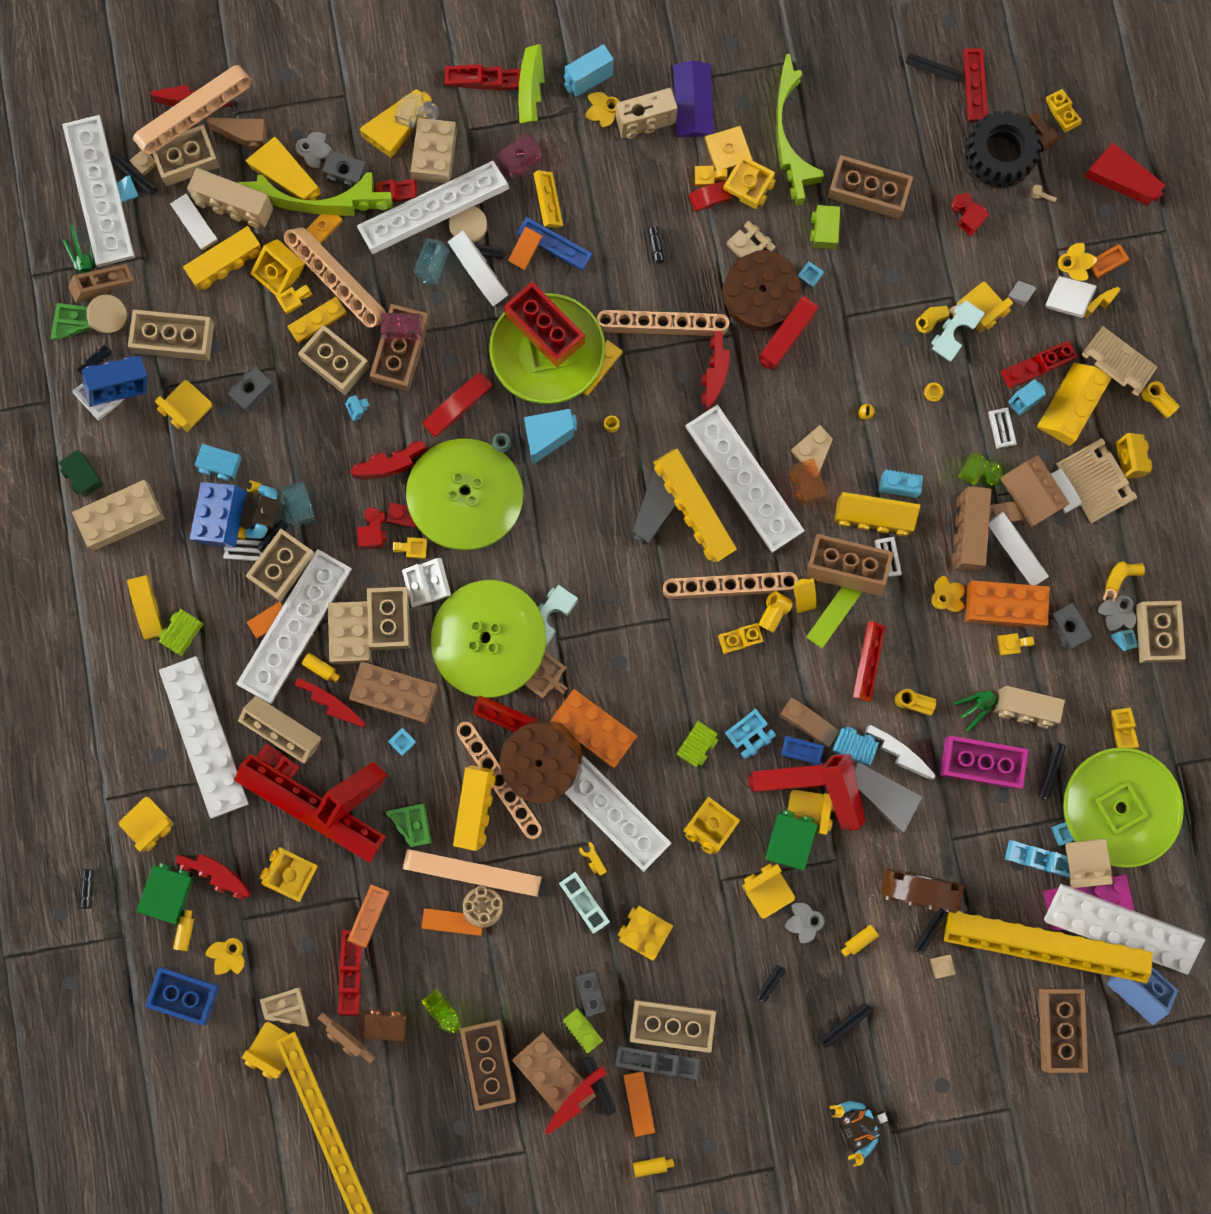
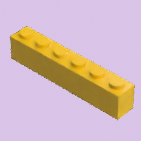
(694, 505)

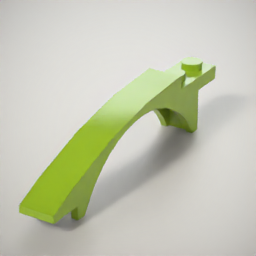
(797, 170)
(358, 197)

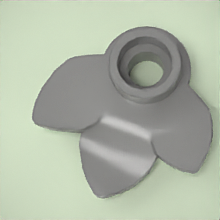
(317, 149)
(1116, 615)
(801, 922)

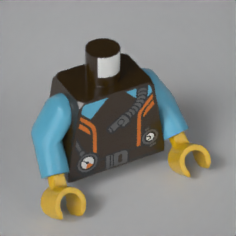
(264, 513)
(859, 1128)

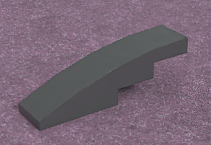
(658, 1062)

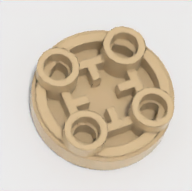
(471, 221)
(106, 314)
(482, 907)

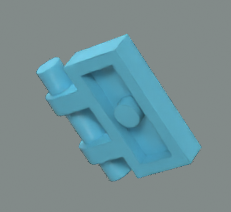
(745, 729)

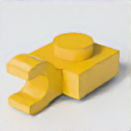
(706, 175)
(291, 299)
(414, 548)
(1011, 644)
(596, 864)

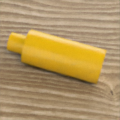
(320, 668)
(184, 931)
(860, 941)
(652, 1166)

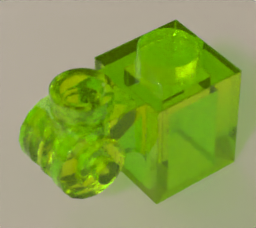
(976, 466)
(442, 1011)

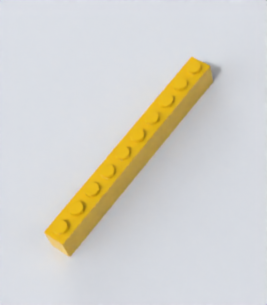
(1048, 946)

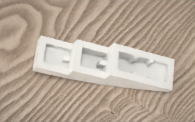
(478, 268)
(1017, 549)
(905, 757)

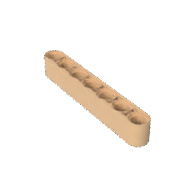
(192, 109)
(301, 242)
(670, 317)
(721, 590)
(501, 790)
(472, 872)

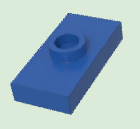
(802, 750)

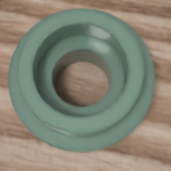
(501, 436)

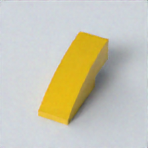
(145, 606)

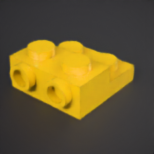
(750, 182)
(711, 826)
(288, 874)
(644, 932)

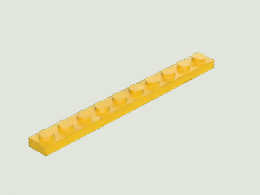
(323, 1124)

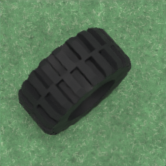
(1009, 127)

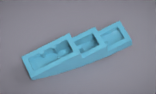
(1038, 858)

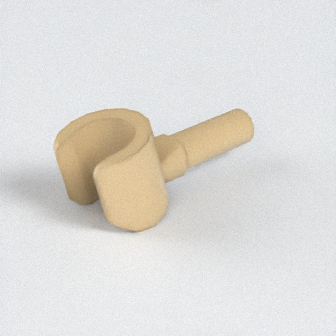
(1036, 192)

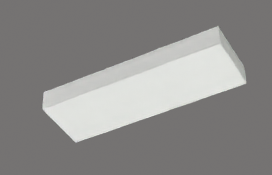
(194, 222)

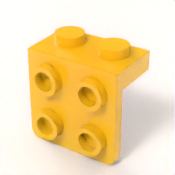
(987, 301)
(184, 406)
(813, 805)
(146, 824)
(768, 890)
(265, 1052)

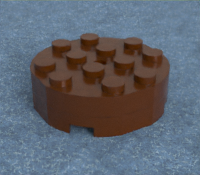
(766, 272)
(535, 779)
(921, 889)

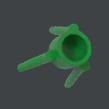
(82, 262)
(985, 701)

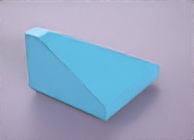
(127, 189)
(1125, 639)

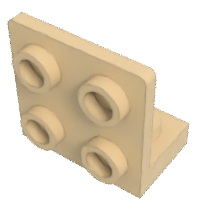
(1089, 863)

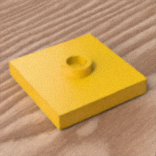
(727, 148)

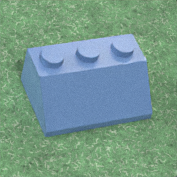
(1150, 999)

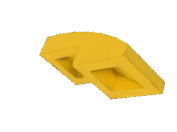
(1102, 300)
(1123, 728)

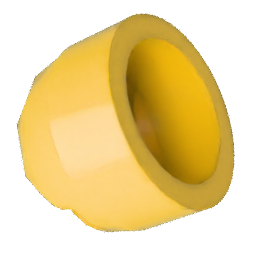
(862, 412)
(611, 421)

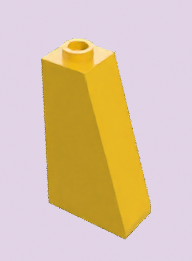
(386, 133)
(283, 170)

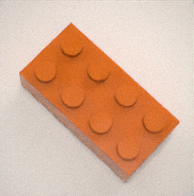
(1007, 604)
(594, 729)

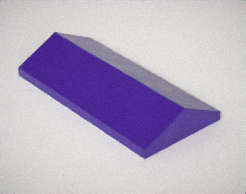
(693, 99)

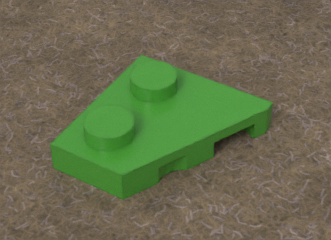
(69, 321)
(412, 823)

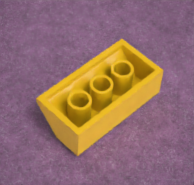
(1074, 402)
(876, 514)

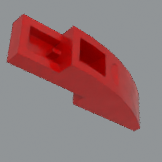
(1039, 365)
(715, 376)
(380, 466)
(222, 876)

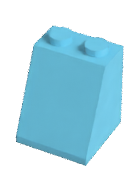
(548, 432)

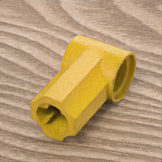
(1162, 400)
(777, 607)
(916, 702)

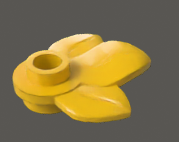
(600, 108)
(1079, 262)
(949, 593)
(225, 958)

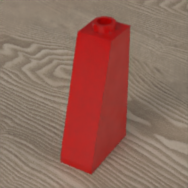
(1125, 175)
(788, 333)
(786, 779)
(844, 791)
(349, 794)

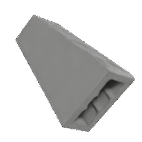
(887, 797)

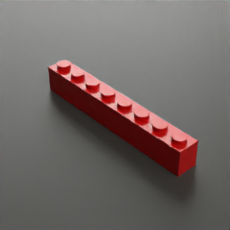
(302, 805)

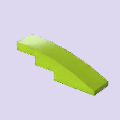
(529, 85)
(833, 616)

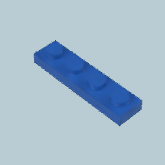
(558, 245)

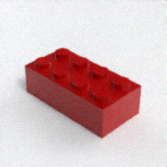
(544, 324)

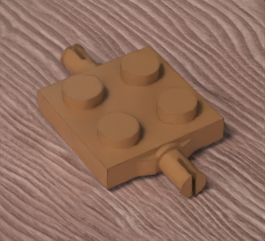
(547, 677)
(350, 1043)

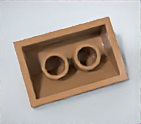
(1035, 491)

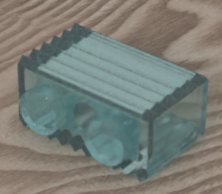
(431, 261)
(298, 504)

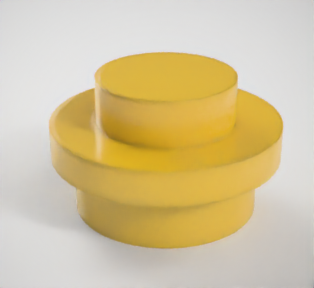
(933, 392)

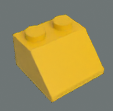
(277, 267)
(1133, 455)

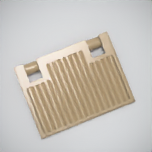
(1120, 360)
(1097, 480)

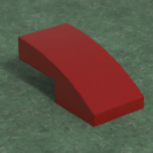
(400, 190)
(708, 196)
(277, 760)

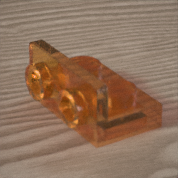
(807, 480)
(384, 1026)

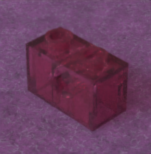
(523, 146)
(401, 326)

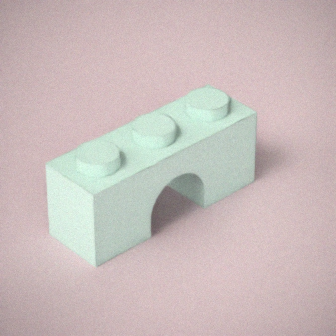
(966, 315)
(559, 601)
(584, 902)

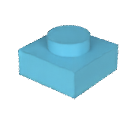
(810, 274)
(402, 741)
(1062, 834)

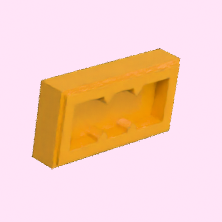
(324, 226)

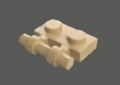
(743, 245)

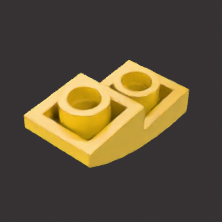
(1062, 110)
(805, 595)
(740, 638)

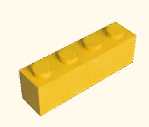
(223, 258)
(474, 807)

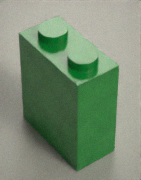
(791, 839)
(165, 893)

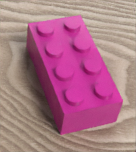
(984, 762)
(1116, 893)

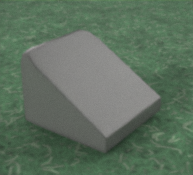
(1021, 293)

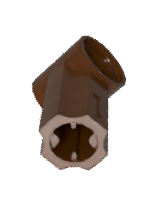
(1047, 135)

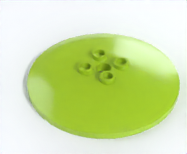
(531, 374)
(460, 519)
(514, 645)
(1150, 798)

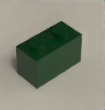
(80, 473)

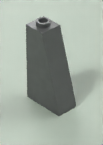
(654, 511)

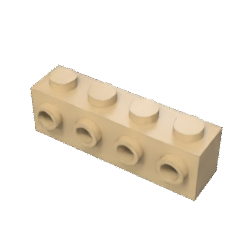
(279, 729)

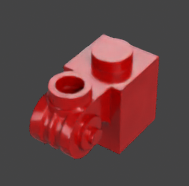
(973, 213)
(372, 536)

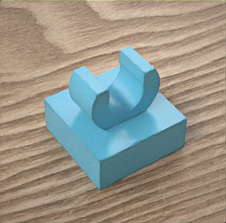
(355, 407)

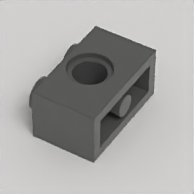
(336, 162)
(246, 400)
(1079, 630)
(590, 993)

